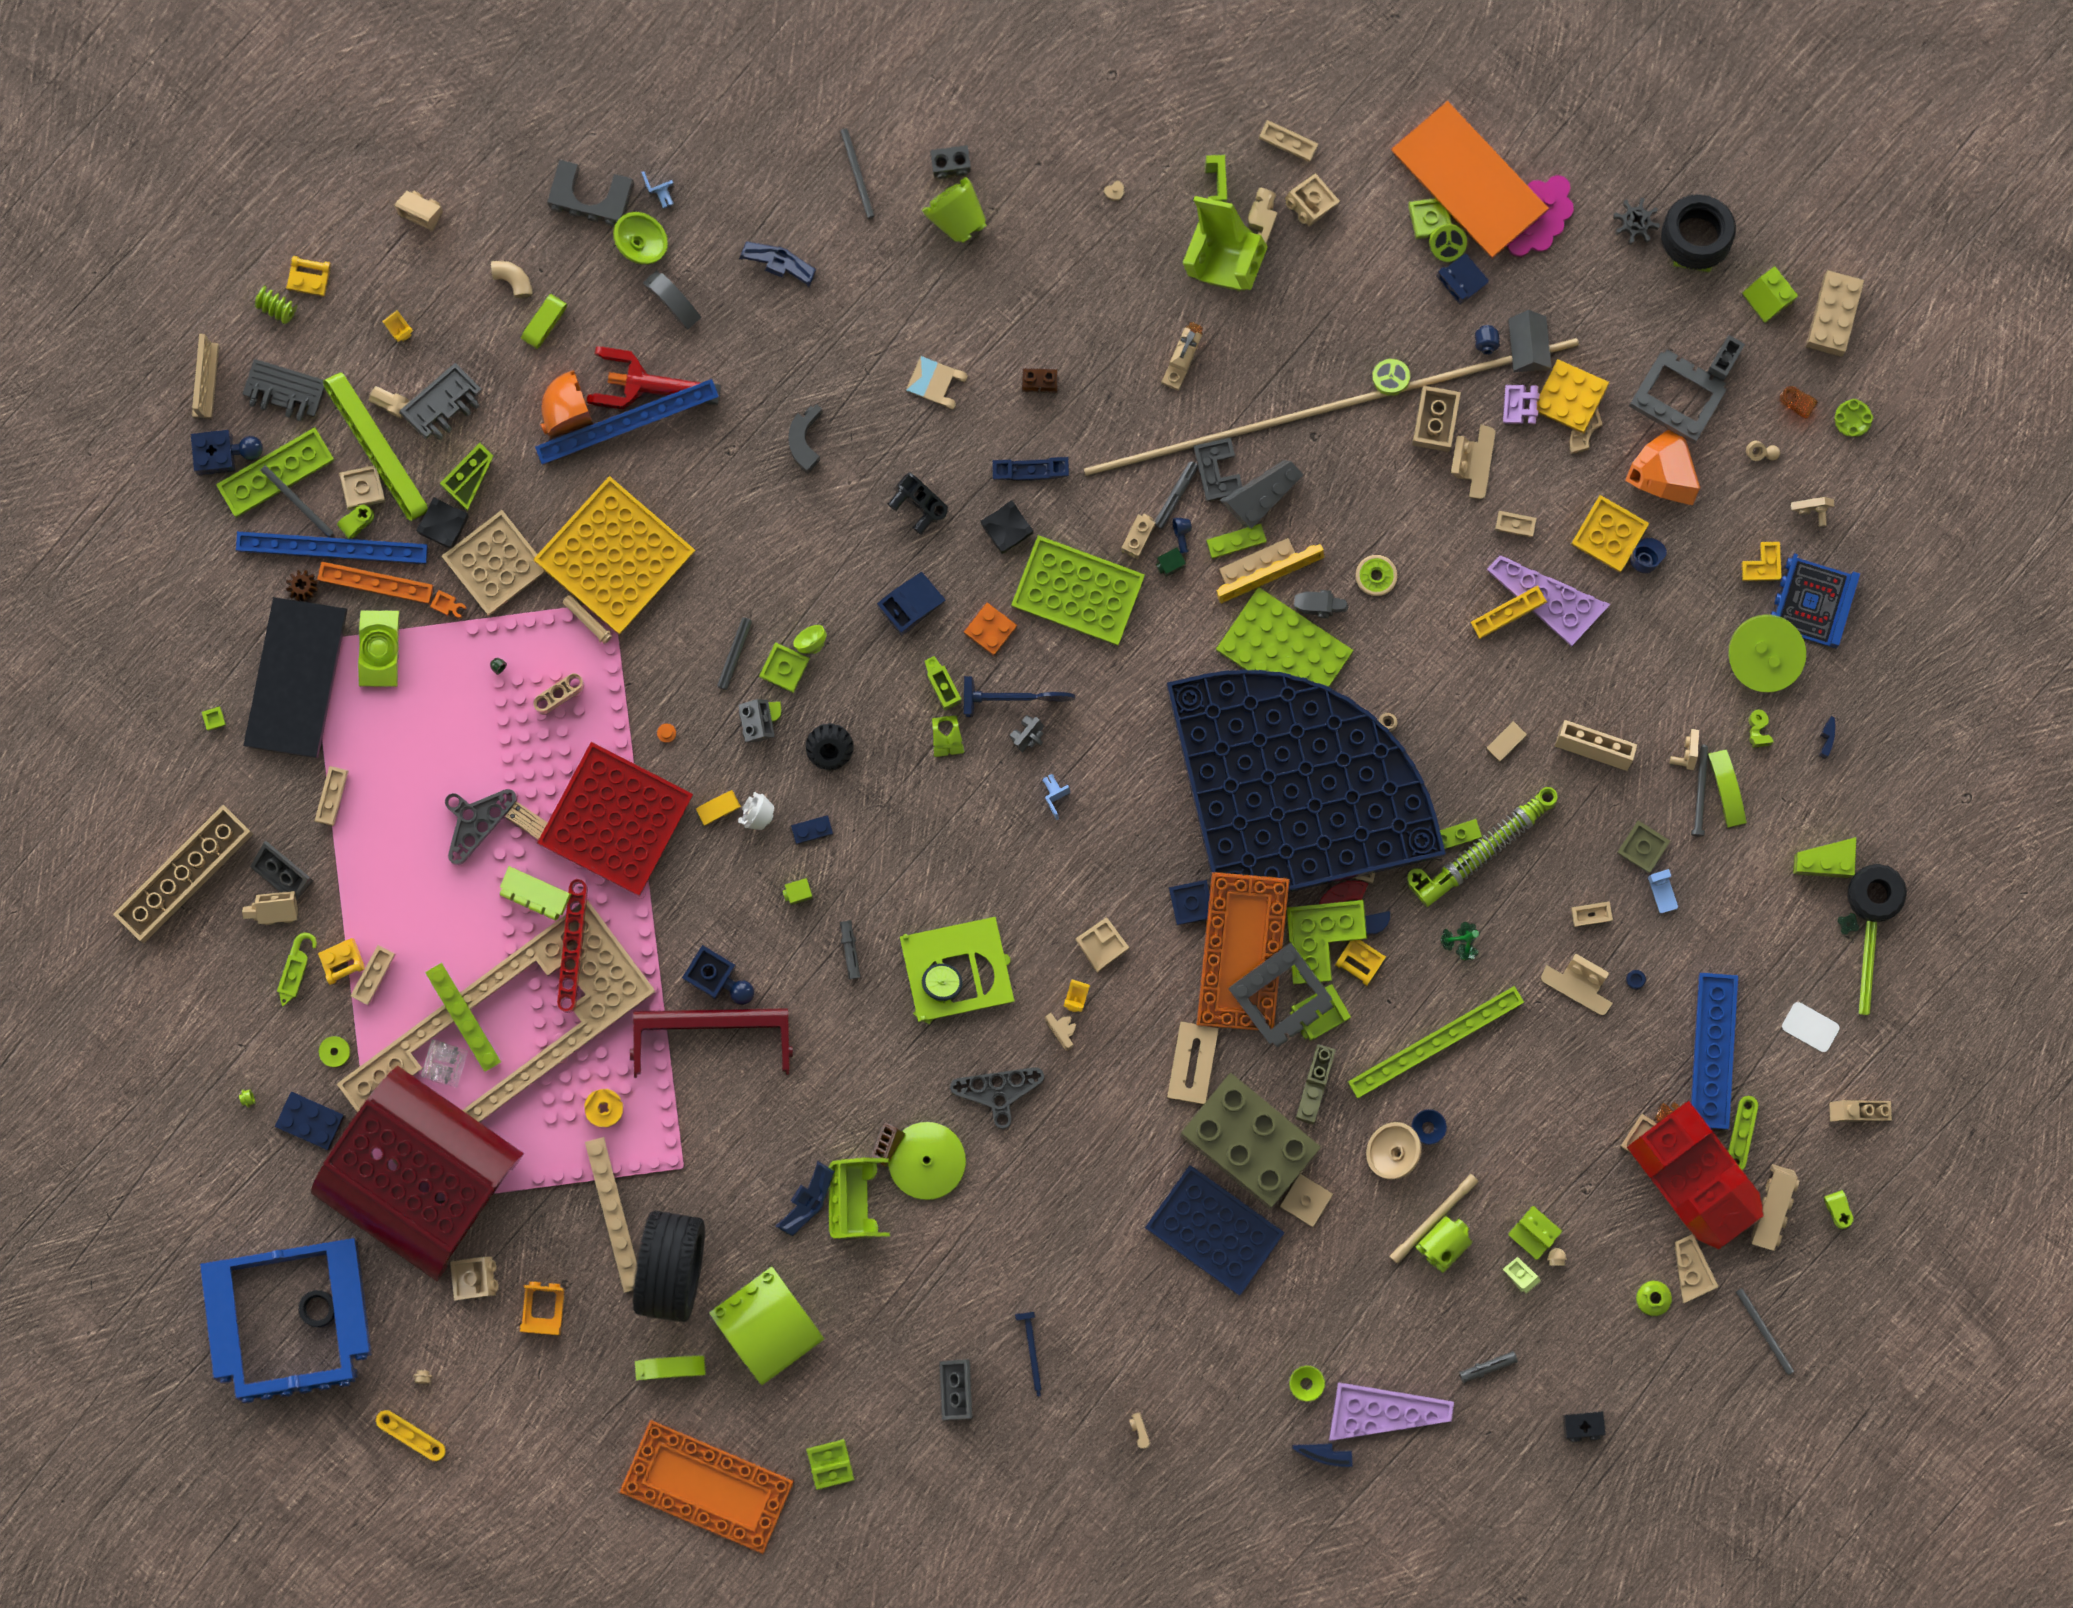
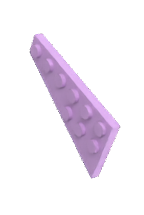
(1566, 610)
(1372, 1410)

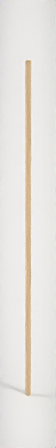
(1311, 412)

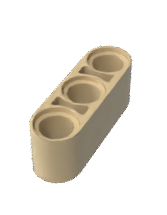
(564, 685)

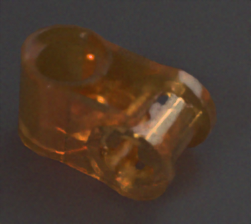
(1800, 402)

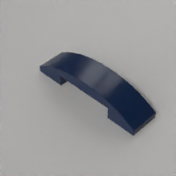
(1031, 469)

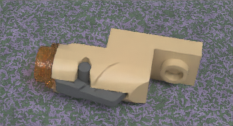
(1182, 356)

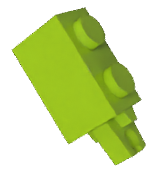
(942, 684)

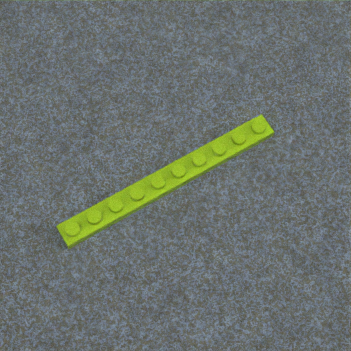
(1435, 1042)

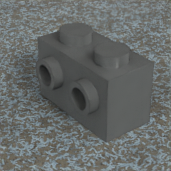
(756, 720)

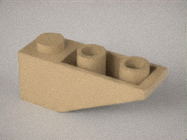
(1860, 1111)

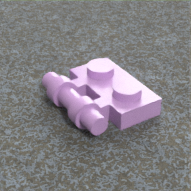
(1515, 403)

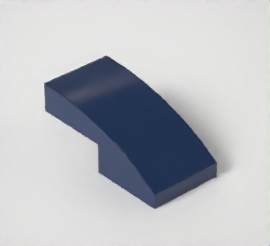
(1829, 733)

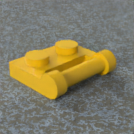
(308, 282)
(338, 956)
(1365, 956)

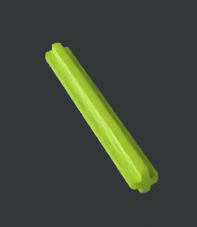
(1867, 968)

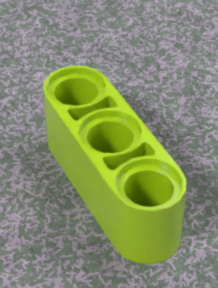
(544, 321)

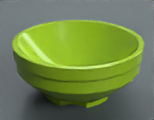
(810, 639)
(1643, 1298)
(1314, 1375)

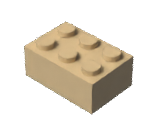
(1436, 418)

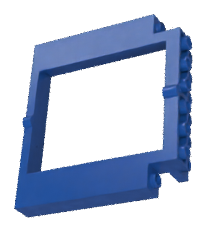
(348, 1311)

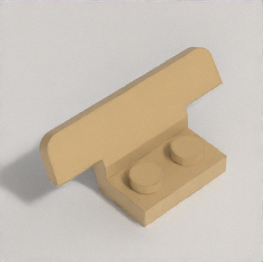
(1473, 460)
(1580, 982)

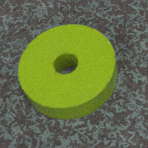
(334, 1060)

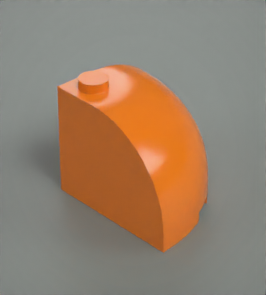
(564, 406)

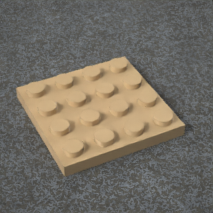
(494, 562)

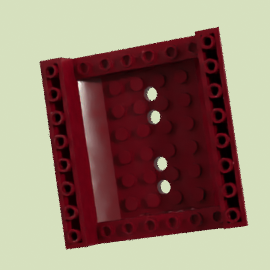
(432, 1145)

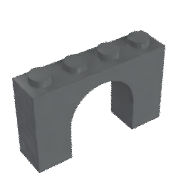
(609, 210)

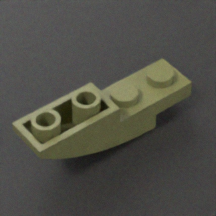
(1315, 1084)

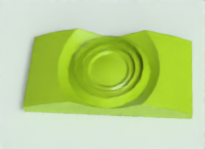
(378, 649)

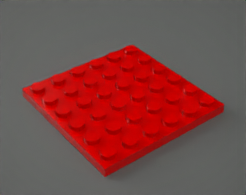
(615, 819)

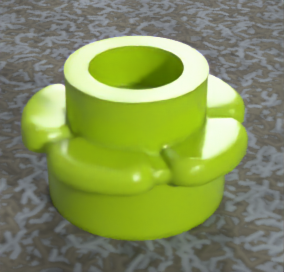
(247, 1098)

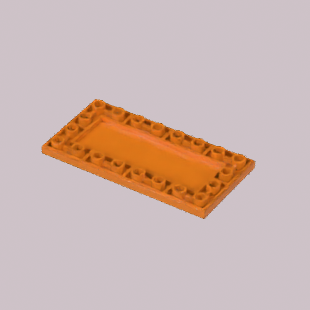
(1469, 179)
(1241, 934)
(706, 1486)

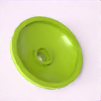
(643, 231)

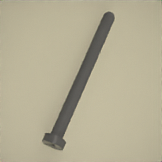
(1697, 831)

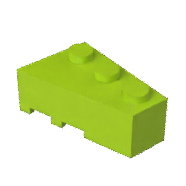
(1827, 860)

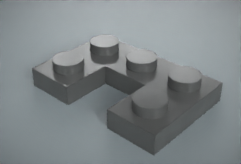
(1207, 457)

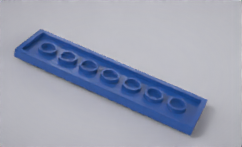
(1714, 1048)

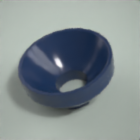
(1438, 1122)

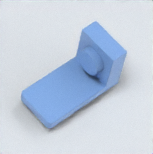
(1663, 891)

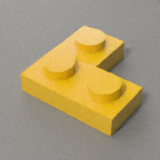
(1767, 568)

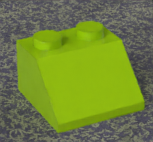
(1770, 294)

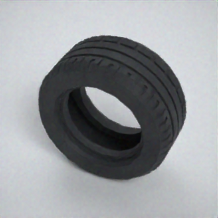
(1704, 208)

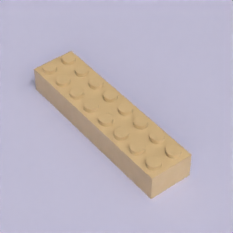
(183, 874)

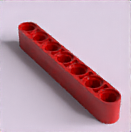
(575, 955)

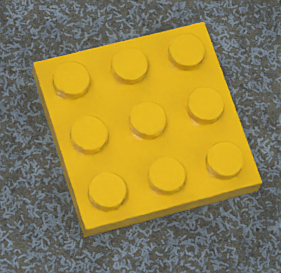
(1571, 396)
(1610, 533)

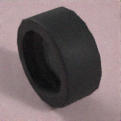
(303, 1313)

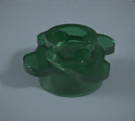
(1851, 918)

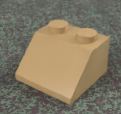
(419, 210)

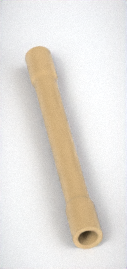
(1462, 1189)

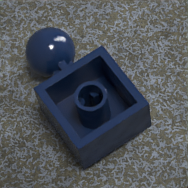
(223, 459)
(740, 991)

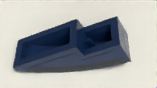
(1323, 1454)

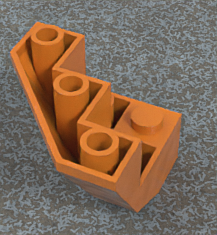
(1666, 469)

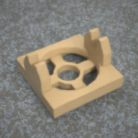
(1061, 1029)

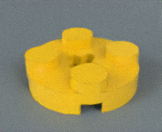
(608, 1118)

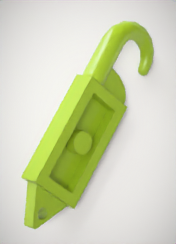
(294, 969)

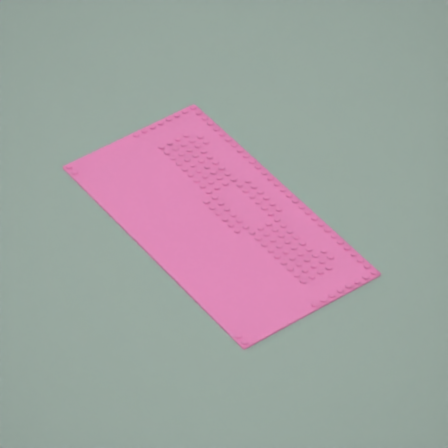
(474, 735)

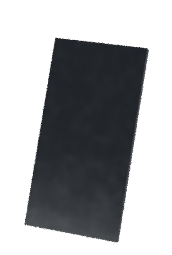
(295, 677)

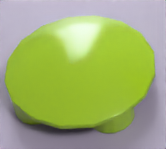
(1853, 418)

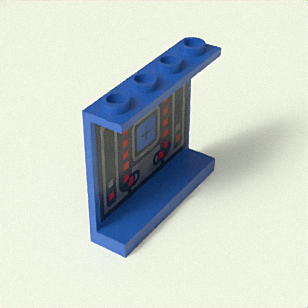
(1816, 600)

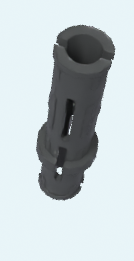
(848, 941)
(1509, 1358)

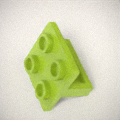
(1534, 1232)

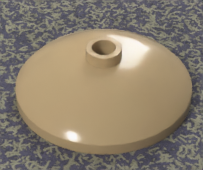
(1385, 1146)

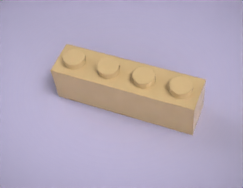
(1596, 745)

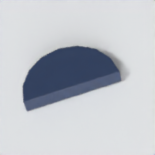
(1377, 922)

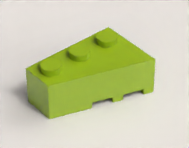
(467, 476)

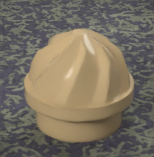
(1556, 1257)

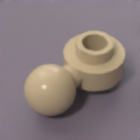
(1771, 452)

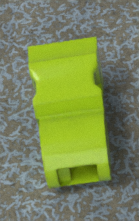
(1759, 720)

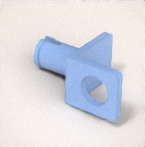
(661, 191)
(1055, 793)

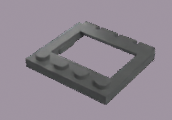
(1667, 415)
(1265, 974)

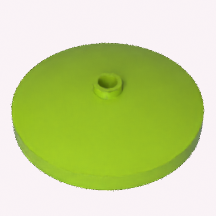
(931, 1179)

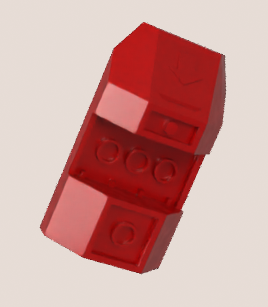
(1698, 1177)

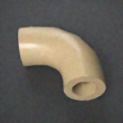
(514, 275)

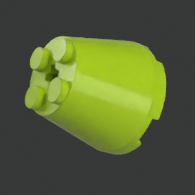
(957, 211)

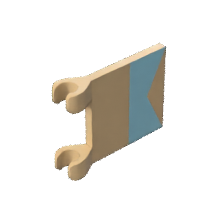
(932, 381)

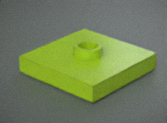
(1427, 216)
(784, 667)

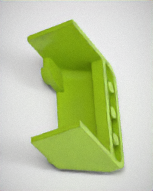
(849, 1199)

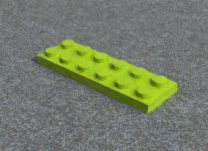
(289, 463)

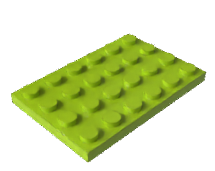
(1078, 590)
(1281, 640)

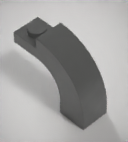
(672, 299)
(801, 452)

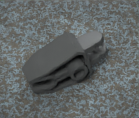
(1320, 603)

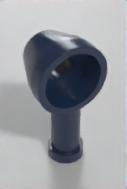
(1181, 527)

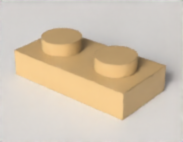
(1515, 524)

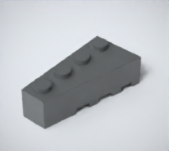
(1261, 493)

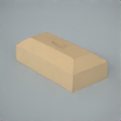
(1601, 910)

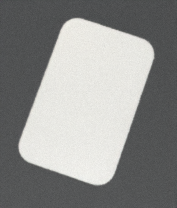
(1810, 1027)

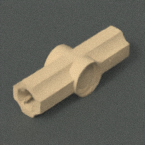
(391, 402)

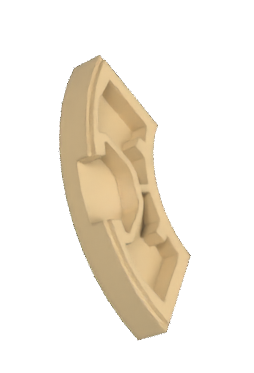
(1579, 441)

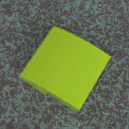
(830, 1464)

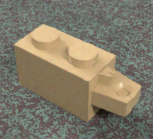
(273, 908)

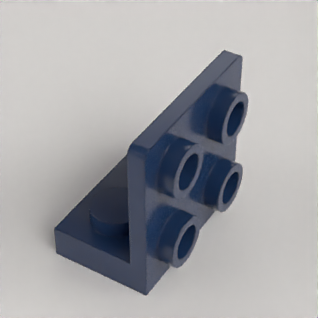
(1462, 278)

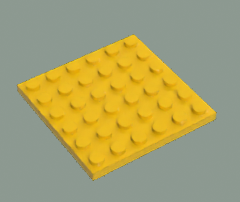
(614, 555)

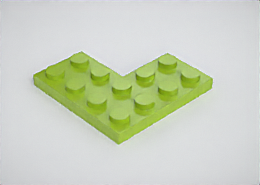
(1318, 925)

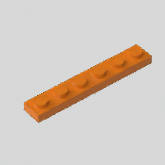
(375, 582)

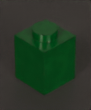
(1170, 562)

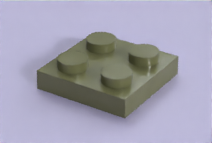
(1643, 847)

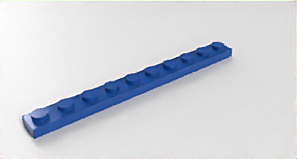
(627, 421)
(331, 547)

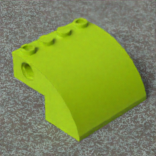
(766, 1326)

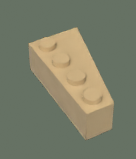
(1775, 1206)

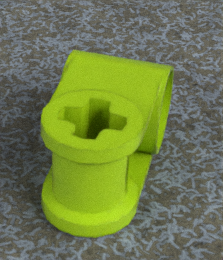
(354, 522)
(1837, 1206)

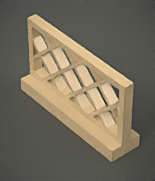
(205, 378)

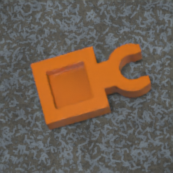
(445, 603)

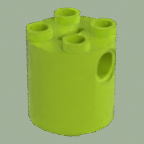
(1445, 1243)

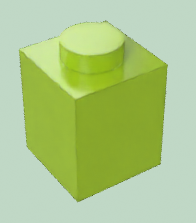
(797, 891)

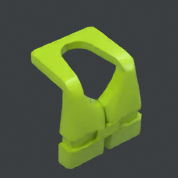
(947, 744)

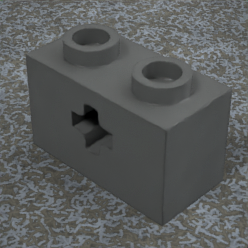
(1726, 358)

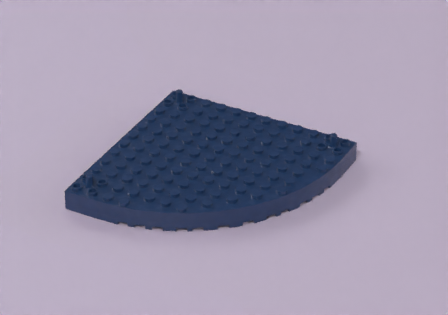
(1298, 780)

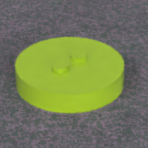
(1767, 653)

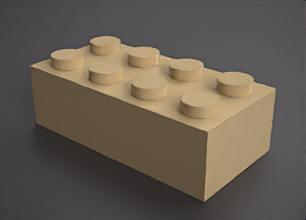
(1834, 313)

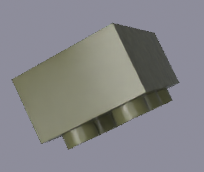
(1250, 1141)

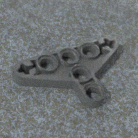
(466, 828)
(1008, 1090)

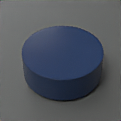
(1635, 979)

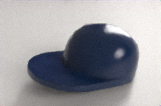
(1647, 555)

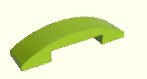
(1728, 788)

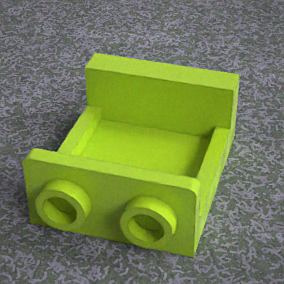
(1217, 165)
(1325, 1022)

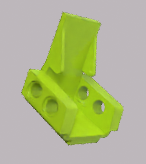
(1223, 247)

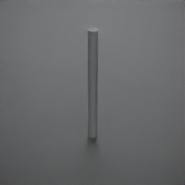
(857, 173)
(297, 501)
(1765, 1332)

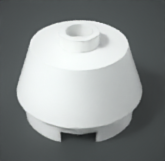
(757, 812)

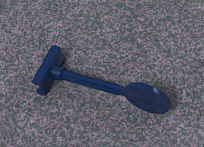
(972, 696)

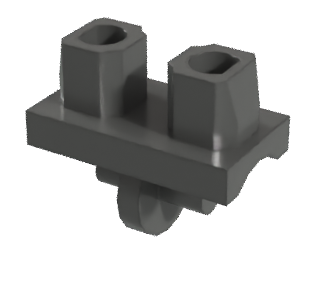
(1030, 735)

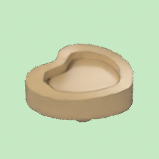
(1114, 191)

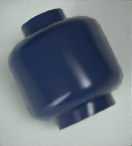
(1487, 339)

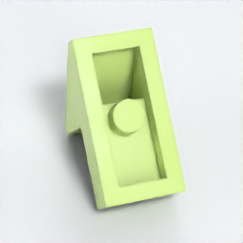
(1521, 1275)

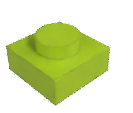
(213, 718)

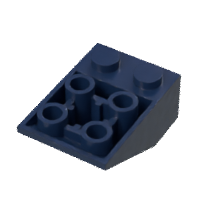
(910, 603)

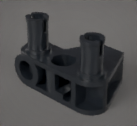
(920, 496)

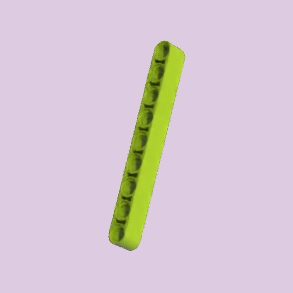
(375, 446)

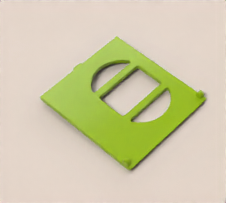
(933, 946)

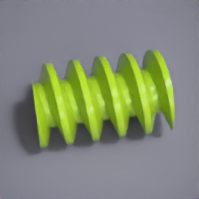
(275, 306)

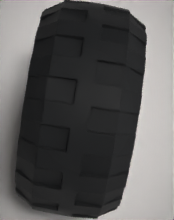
(1886, 877)

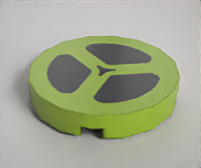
(1448, 242)
(1391, 377)

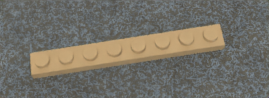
(613, 1211)

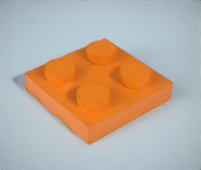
(990, 629)

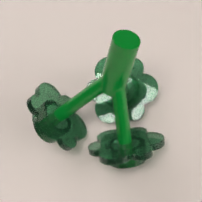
(1466, 933)

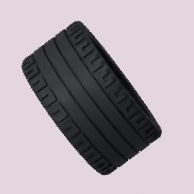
(668, 1266)

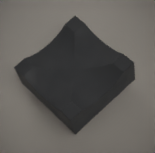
(442, 523)
(1007, 527)

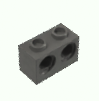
(950, 155)

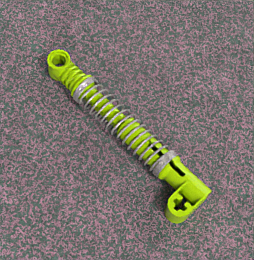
(1523, 816)

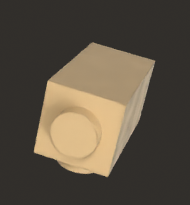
(1138, 536)

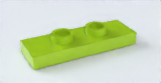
(1460, 834)

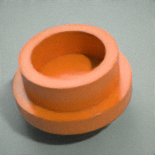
(666, 733)

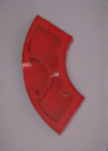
(1345, 892)

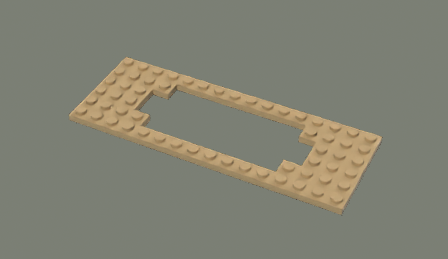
(606, 976)

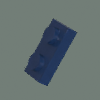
(812, 829)

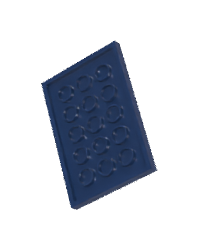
(1214, 1230)

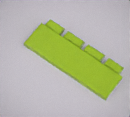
(534, 893)

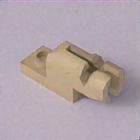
(1261, 214)

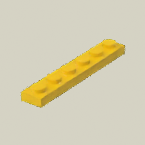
(1271, 573)

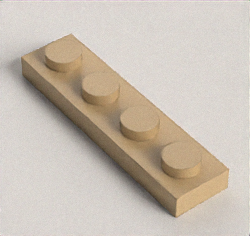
(1257, 560)

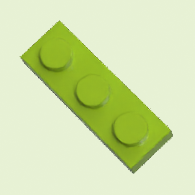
(1236, 541)

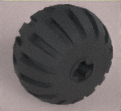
(830, 758)

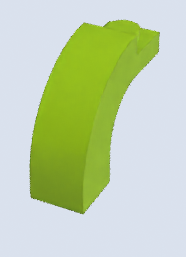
(670, 1367)

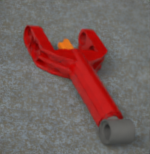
(637, 381)

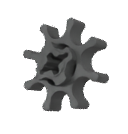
(1636, 213)

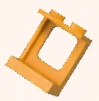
(542, 1325)

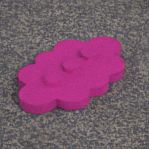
(1551, 224)

